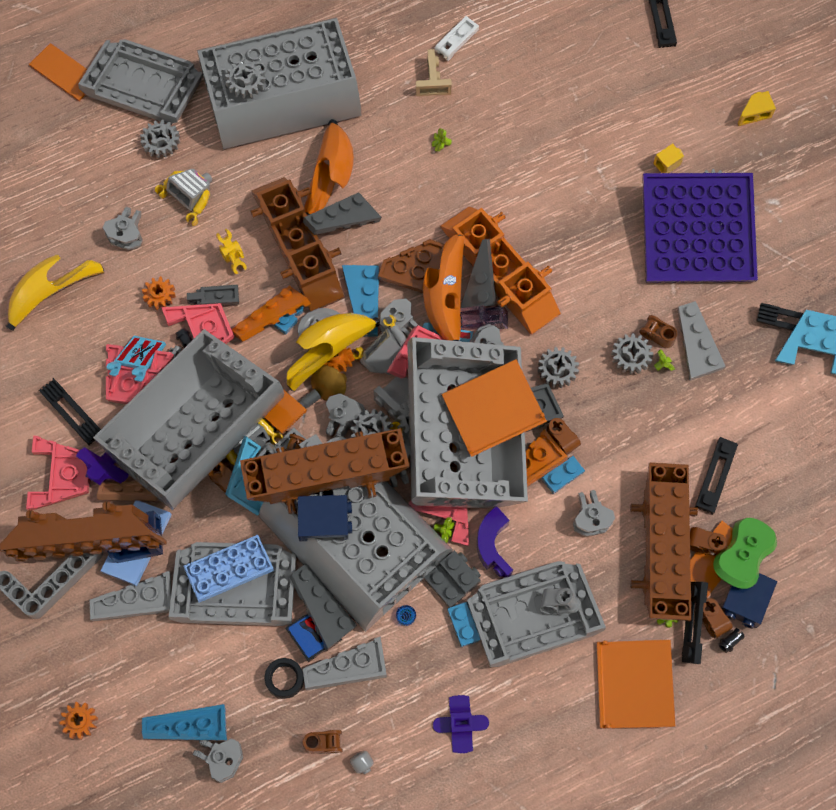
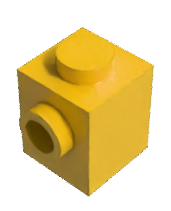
(668, 159)

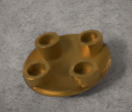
(328, 382)

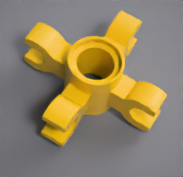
(231, 251)

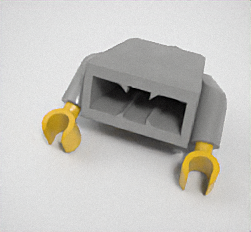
(383, 350)

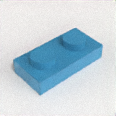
(563, 475)
(463, 624)

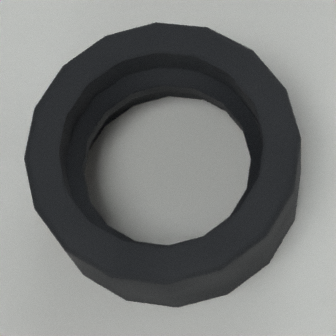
(284, 694)

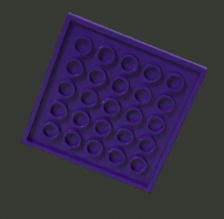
(699, 227)

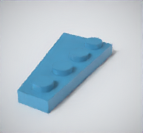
(363, 290)
(193, 724)

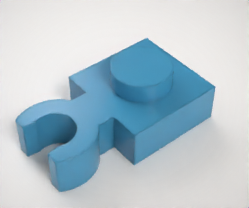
(288, 321)

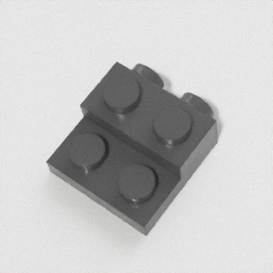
(547, 403)
(453, 578)

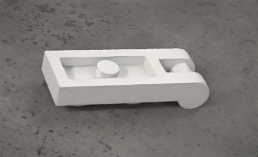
(457, 38)

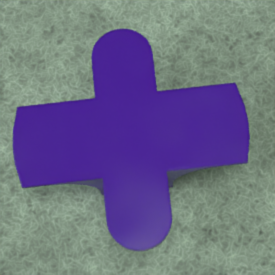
(101, 467)
(461, 724)

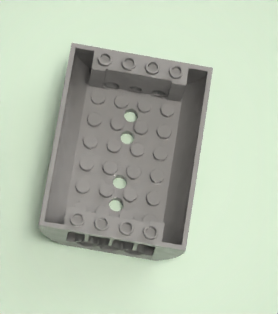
(293, 95)
(179, 411)
(481, 481)
(351, 568)

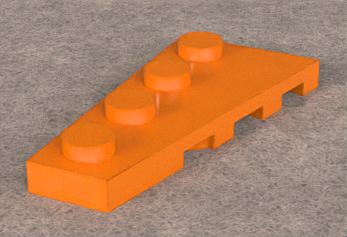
(269, 313)
(543, 457)

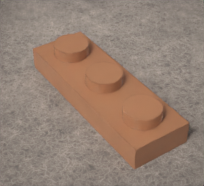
(125, 491)

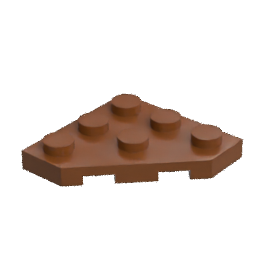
(411, 264)

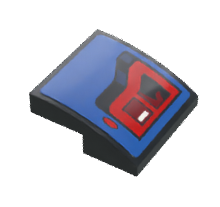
(306, 637)

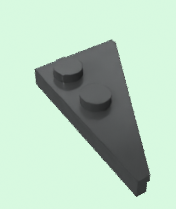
(481, 282)

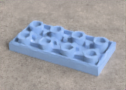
(228, 568)
(133, 570)

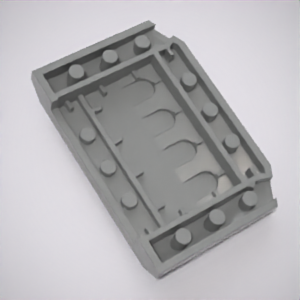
(141, 80)
(257, 602)
(511, 618)

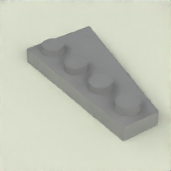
(700, 348)
(146, 598)
(348, 667)

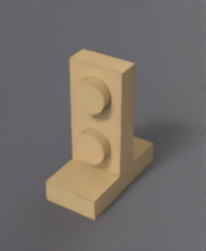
(434, 85)

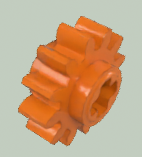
(156, 287)
(342, 360)
(84, 726)

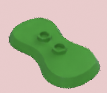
(741, 560)

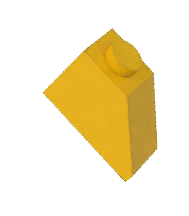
(757, 109)

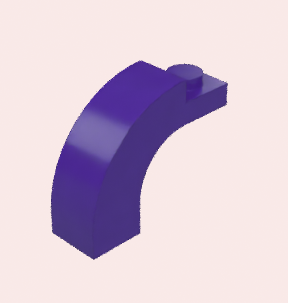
(490, 527)

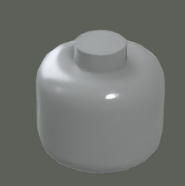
(362, 762)

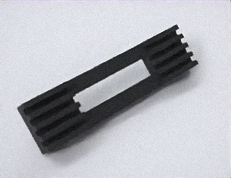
(667, 36)
(768, 315)
(53, 393)
(708, 500)
(693, 650)

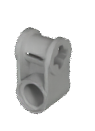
(559, 601)

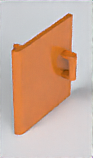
(494, 408)
(635, 684)

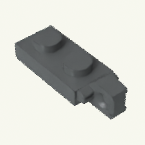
(215, 294)

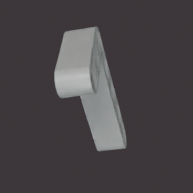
(51, 583)

